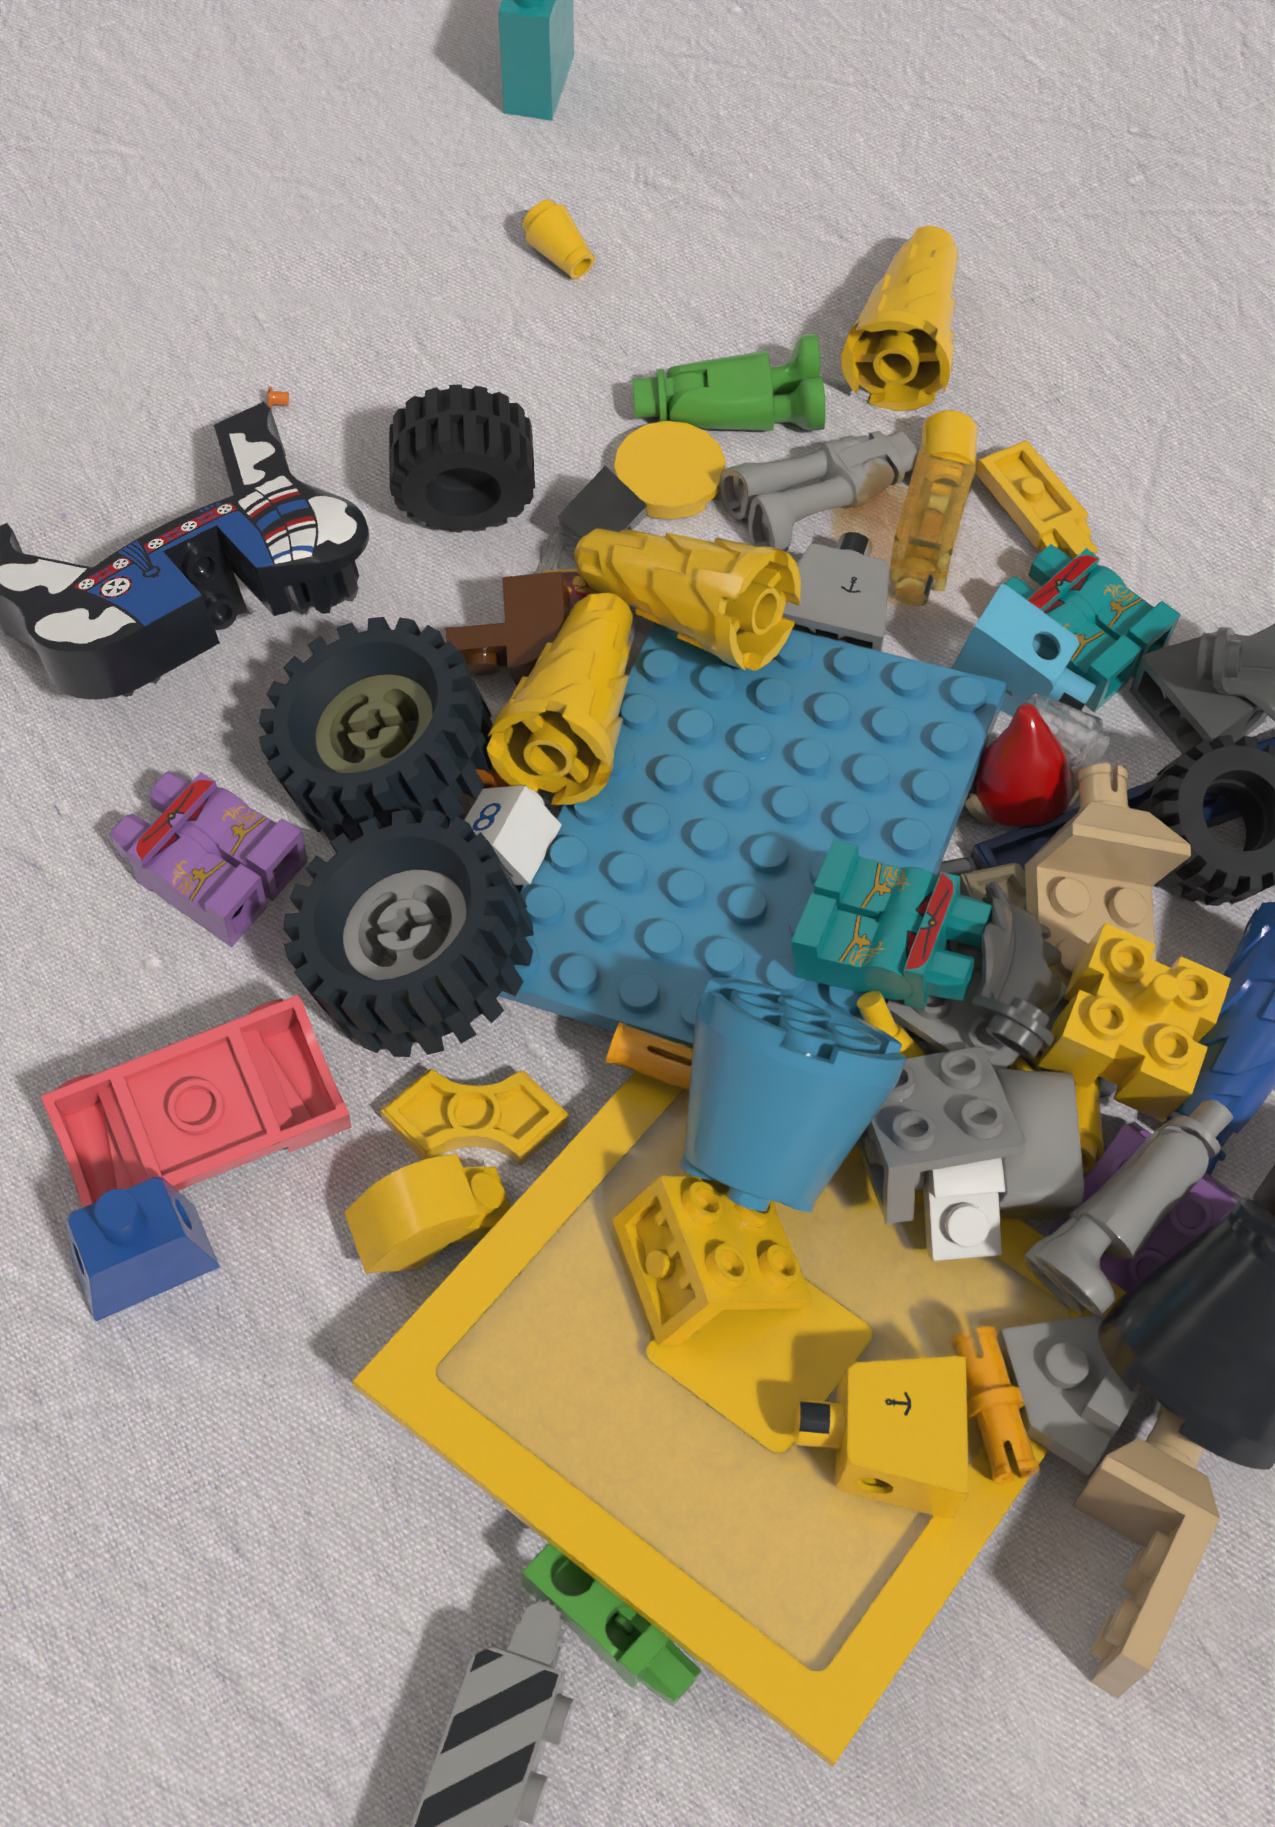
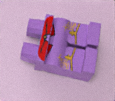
(210, 854)

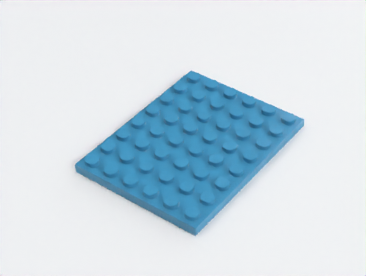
(727, 814)

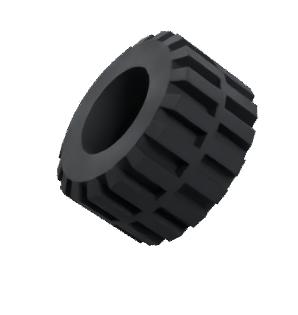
(461, 459)
(1247, 781)

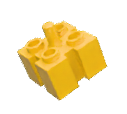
(1135, 1022)

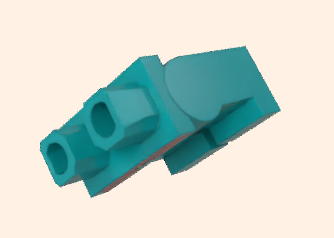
(1104, 614)
(887, 929)

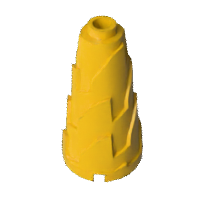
(904, 333)
(711, 593)
(564, 716)

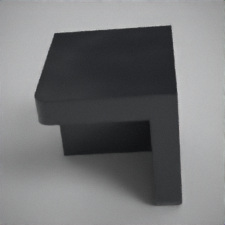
(603, 505)

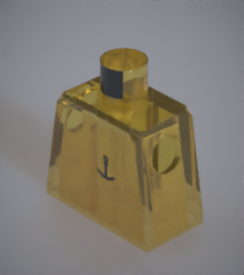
(927, 538)

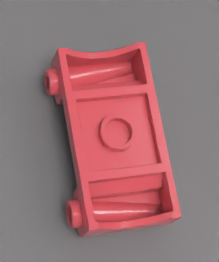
(199, 1104)

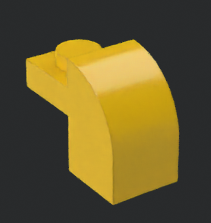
(421, 1210)

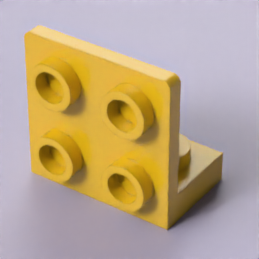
(705, 1255)

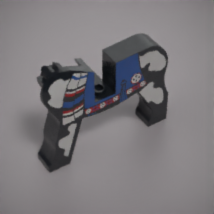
(170, 589)

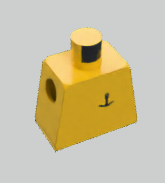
(896, 1432)

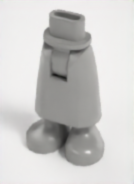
(1127, 1209)

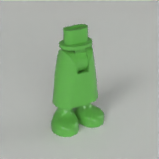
(738, 391)

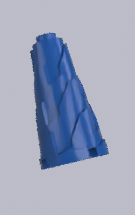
(1242, 1042)

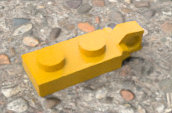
(1036, 499)

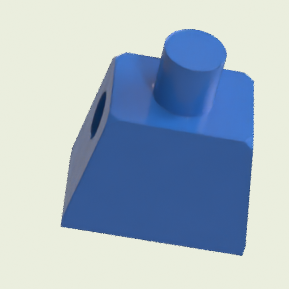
(137, 1245)

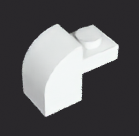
(963, 1210)

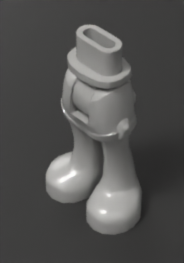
(849, 476)

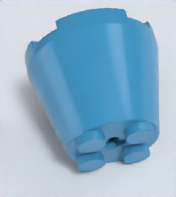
(780, 1092)

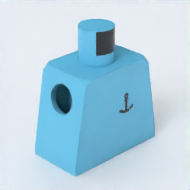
(1024, 649)

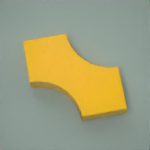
(501, 1116)

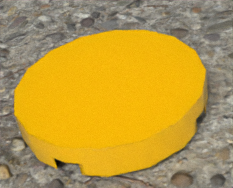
(671, 468)

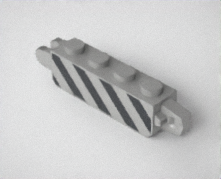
(499, 1731)

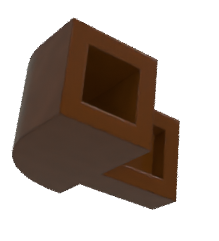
(533, 616)

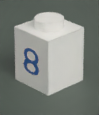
(515, 827)

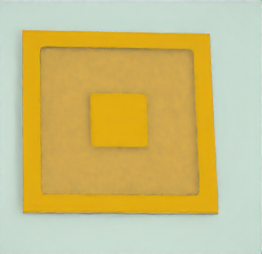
(681, 1460)

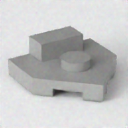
(1067, 1387)

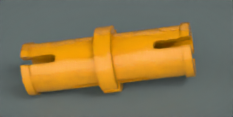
(995, 1405)

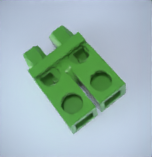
(610, 1626)

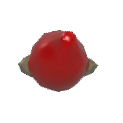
(1023, 775)

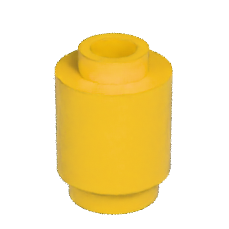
(950, 436)

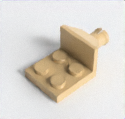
(1100, 868)
(1169, 1508)

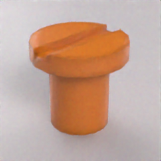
(277, 397)

